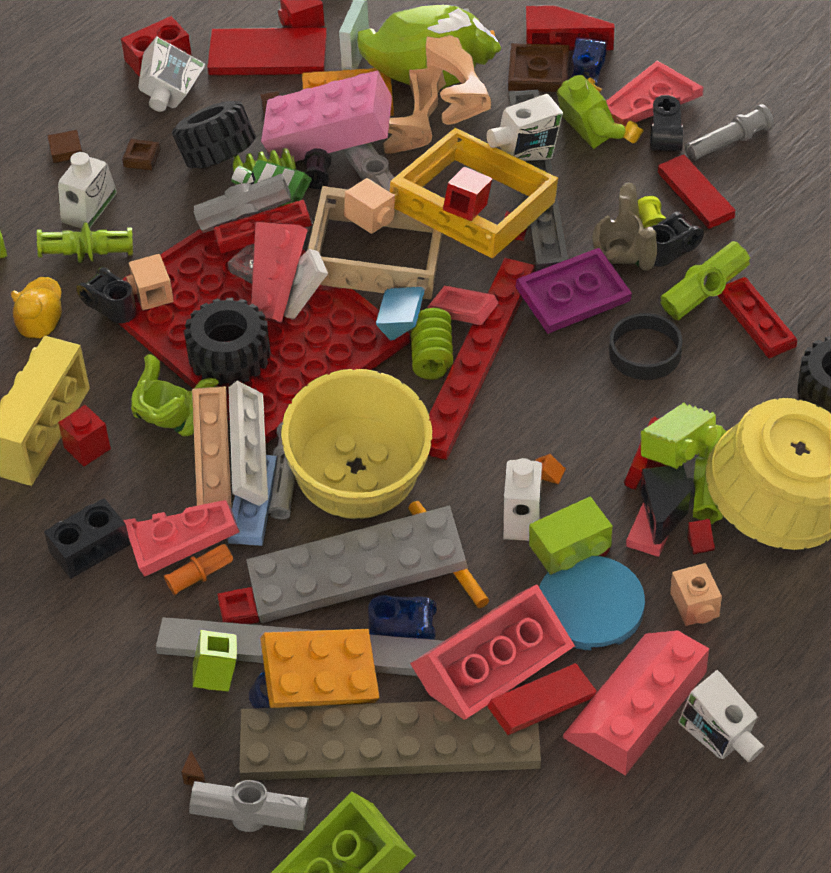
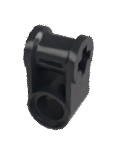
(666, 125)
(675, 238)
(109, 296)

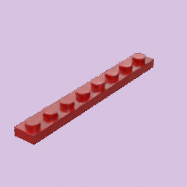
(475, 360)

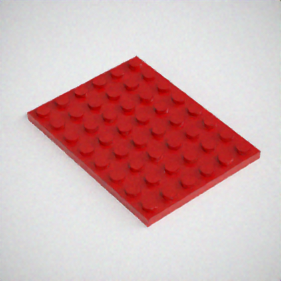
(328, 334)

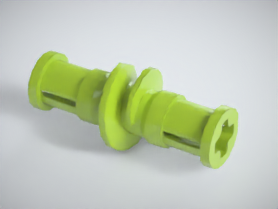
(84, 242)

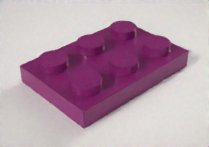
(573, 290)

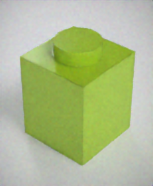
(214, 660)

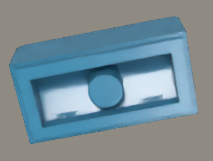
(399, 310)

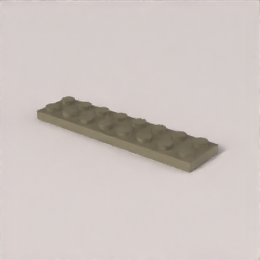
(378, 741)

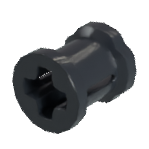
(322, 175)

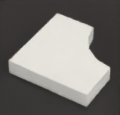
(307, 279)

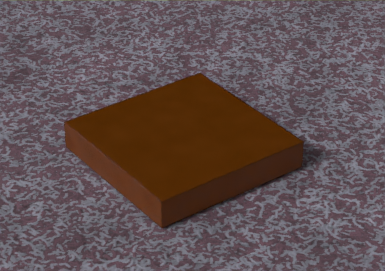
(538, 67)

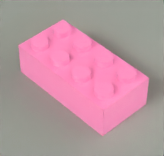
(328, 116)

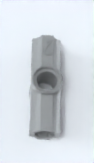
(370, 164)
(241, 202)
(249, 805)

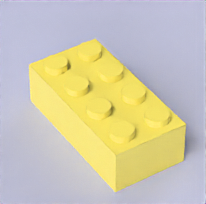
(41, 396)

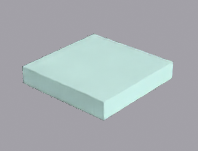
(355, 21)

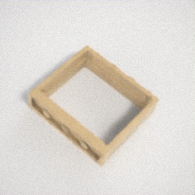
(367, 275)

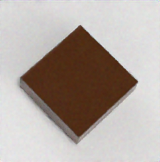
(64, 145)
(141, 154)

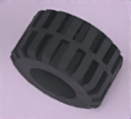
(214, 134)
(223, 322)
(815, 375)

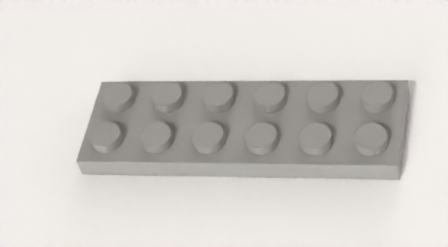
(356, 564)

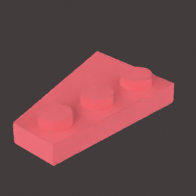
(637, 97)
(274, 266)
(177, 536)

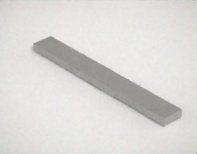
(181, 637)

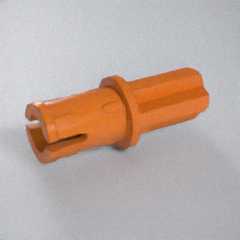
(198, 568)

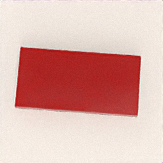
(267, 51)

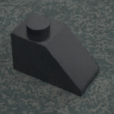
(665, 498)

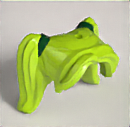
(164, 402)

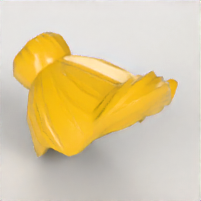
(37, 307)

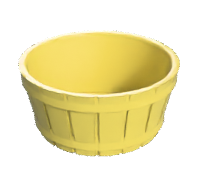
(353, 418)
(766, 484)

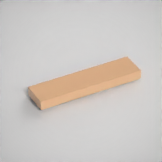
(211, 445)

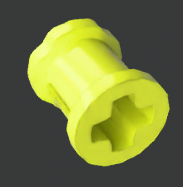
(650, 211)

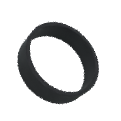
(645, 321)

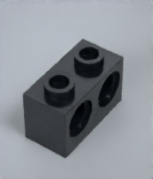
(87, 538)

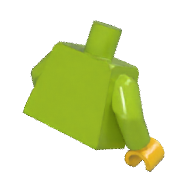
(589, 113)

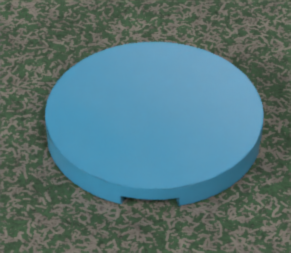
(596, 601)

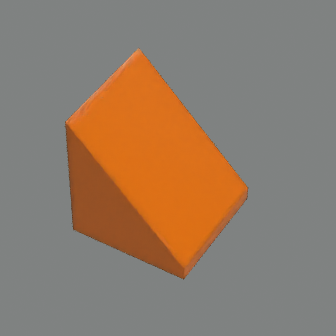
(551, 469)

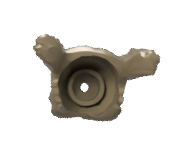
(626, 238)

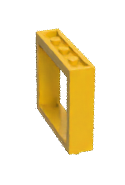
(492, 162)

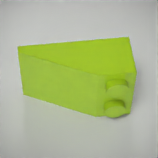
(350, 841)

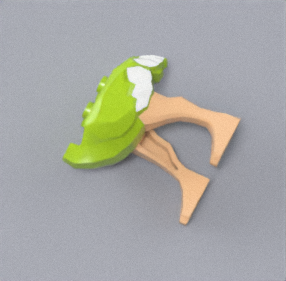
(431, 52)

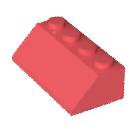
(493, 653)
(639, 698)

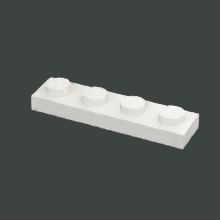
(248, 443)

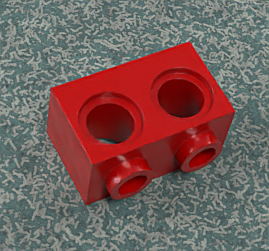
(137, 42)

